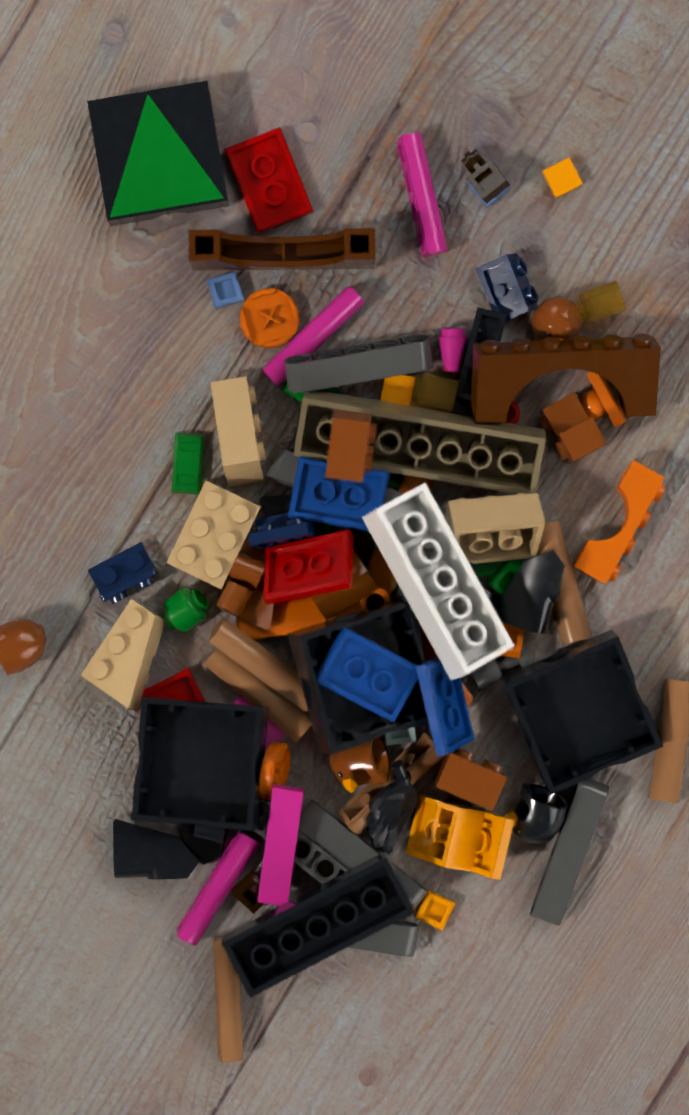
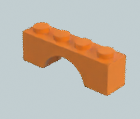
(638, 489)

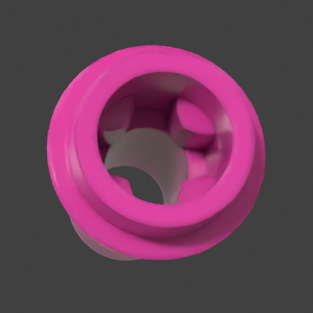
(452, 348)

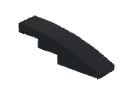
(486, 326)

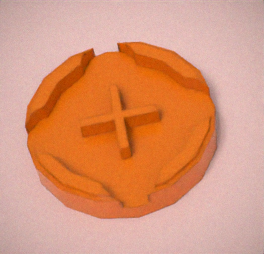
(269, 318)
(274, 769)

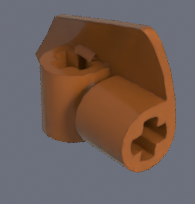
(245, 588)

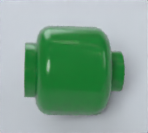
(185, 609)

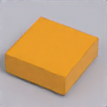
(562, 178)
(398, 389)
(435, 910)

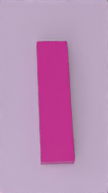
(280, 845)

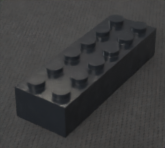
(318, 924)

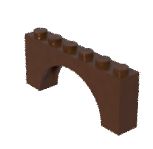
(225, 251)
(507, 367)

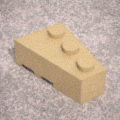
(238, 431)
(126, 655)

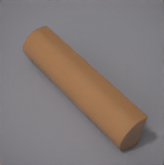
(568, 609)
(258, 661)
(281, 711)
(674, 735)
(417, 760)
(227, 1006)

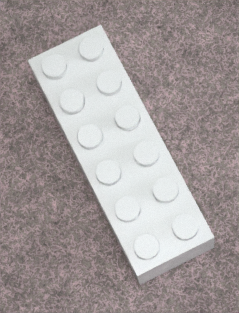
(438, 582)

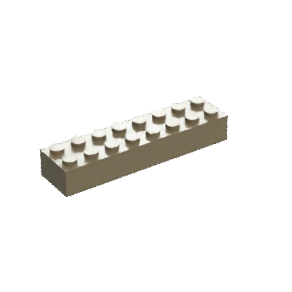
(430, 443)

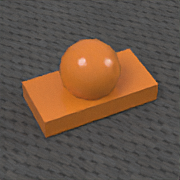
(602, 401)

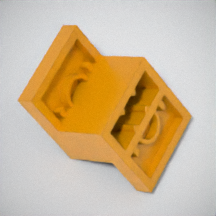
(459, 837)

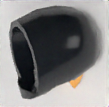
(537, 814)

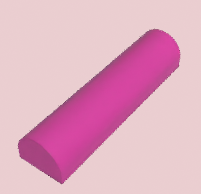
(421, 195)
(315, 333)
(217, 887)

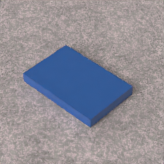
(335, 500)
(367, 674)
(444, 707)

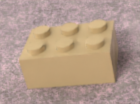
(497, 526)
(214, 535)

